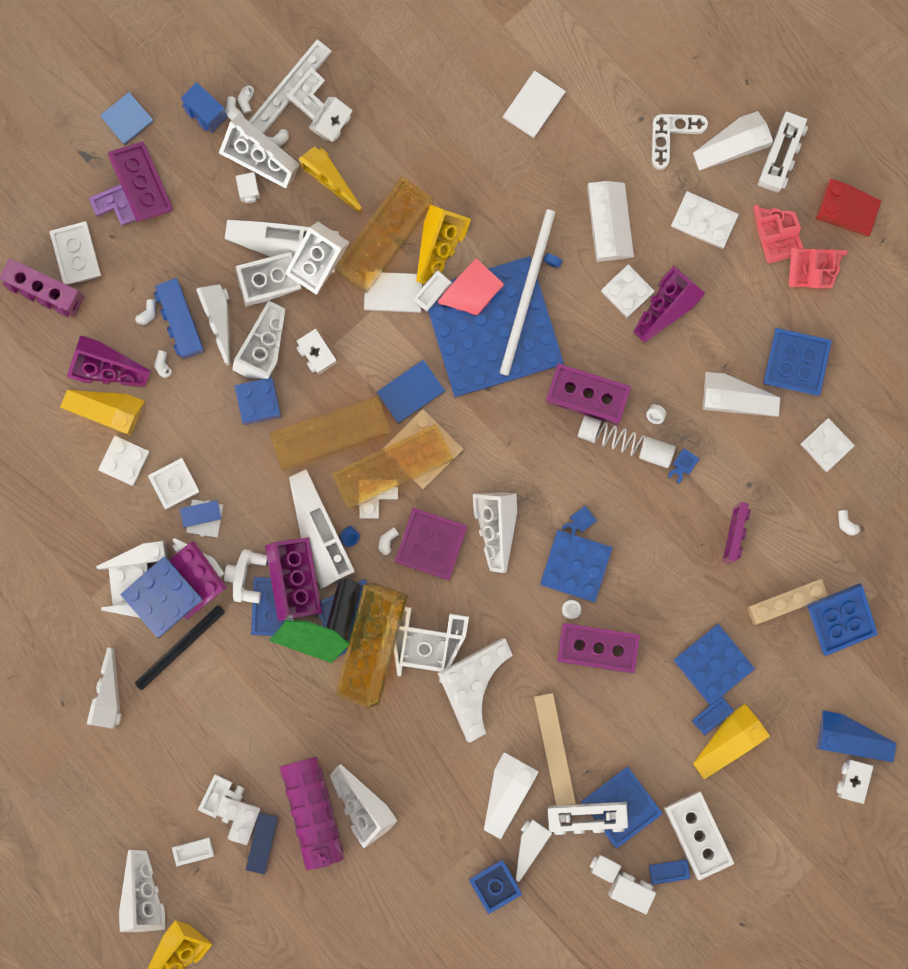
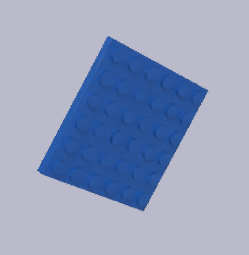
(477, 343)

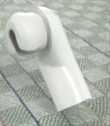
(244, 98)
(231, 110)
(280, 138)
(847, 526)
(385, 539)

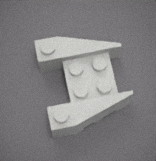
(127, 569)
(426, 647)

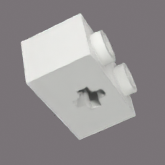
(322, 123)
(314, 341)
(862, 773)

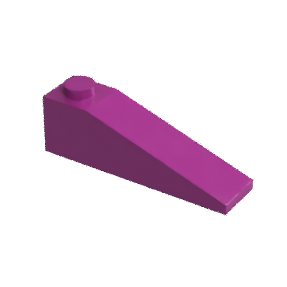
(673, 300)
(101, 363)

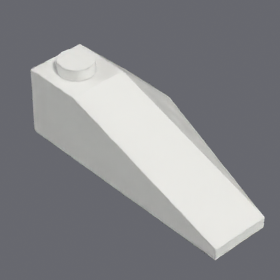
(261, 348)
(732, 395)
(497, 522)
(106, 707)
(139, 902)

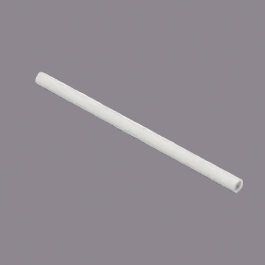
(527, 292)

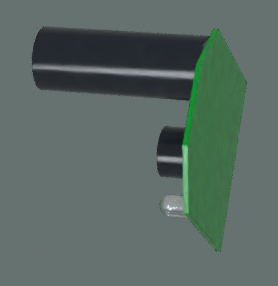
(321, 641)

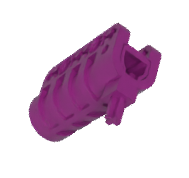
(312, 813)

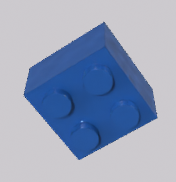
(204, 108)
(258, 401)
(495, 886)

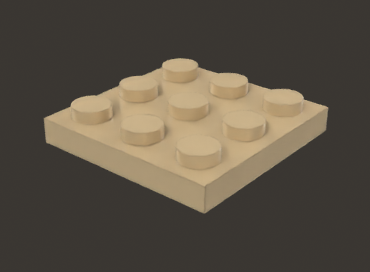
(417, 424)

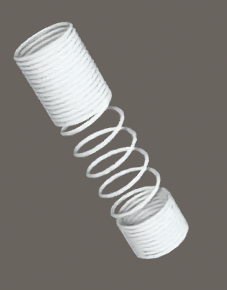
(652, 450)

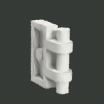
(217, 789)

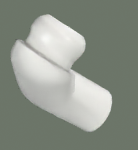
(148, 315)
(160, 365)

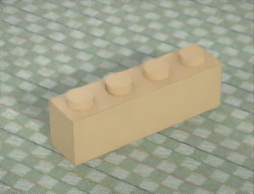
(787, 602)

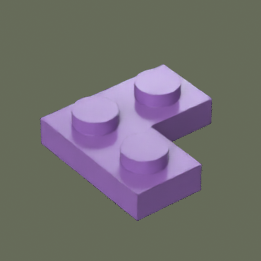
(113, 200)

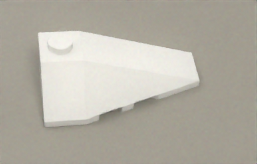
(739, 139)
(217, 309)
(508, 789)
(367, 812)

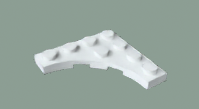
(467, 682)

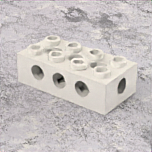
(685, 831)

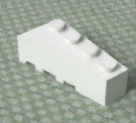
(257, 152)

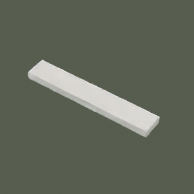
(277, 100)

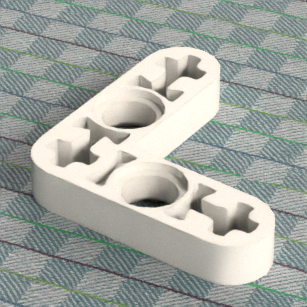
(670, 128)

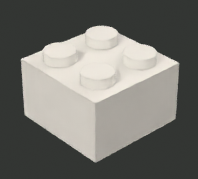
(632, 893)

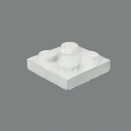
(627, 291)
(827, 445)
(124, 460)
(173, 483)

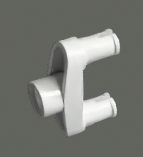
(238, 573)

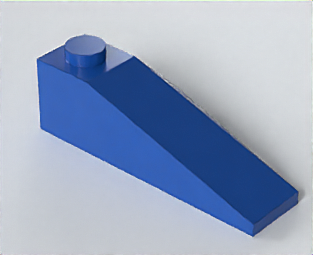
(849, 737)

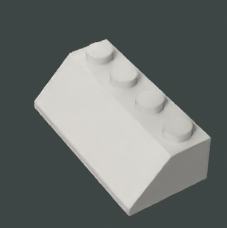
(610, 221)

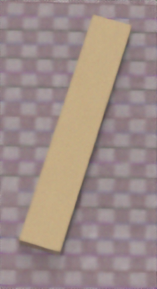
(554, 749)

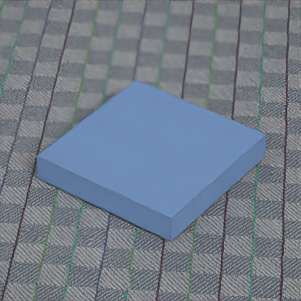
(126, 118)

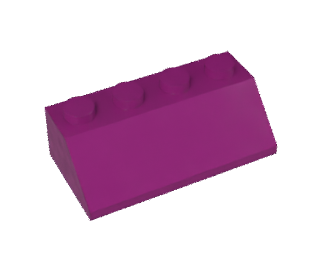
(293, 578)

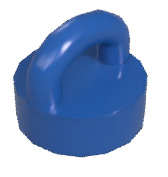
(349, 536)

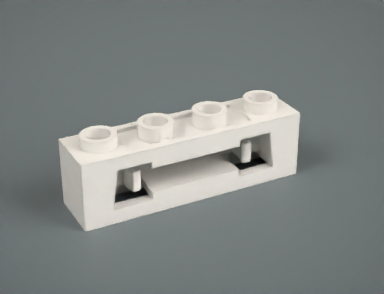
(794, 124)
(579, 827)

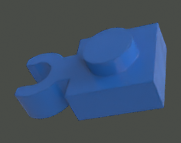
(685, 463)
(581, 520)

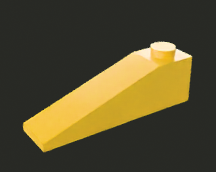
(323, 170)
(440, 236)
(112, 410)
(733, 739)
(179, 947)

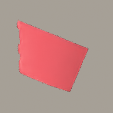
(777, 232)
(814, 267)
(472, 289)

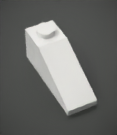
(531, 842)

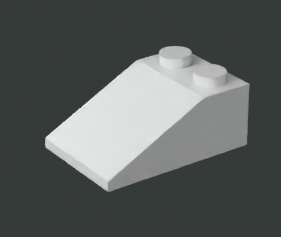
(316, 257)
(265, 279)

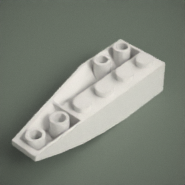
(265, 237)
(328, 553)

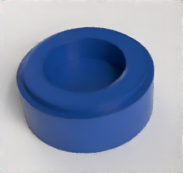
(552, 260)

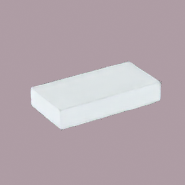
(432, 291)
(193, 851)

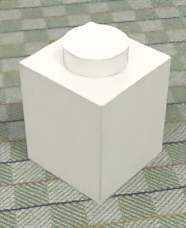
(248, 187)
(604, 868)

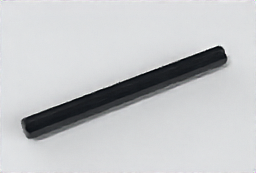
(179, 647)

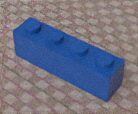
(179, 318)

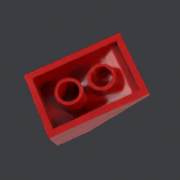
(848, 207)

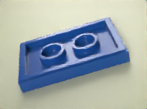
(410, 391)
(264, 614)

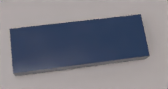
(261, 843)

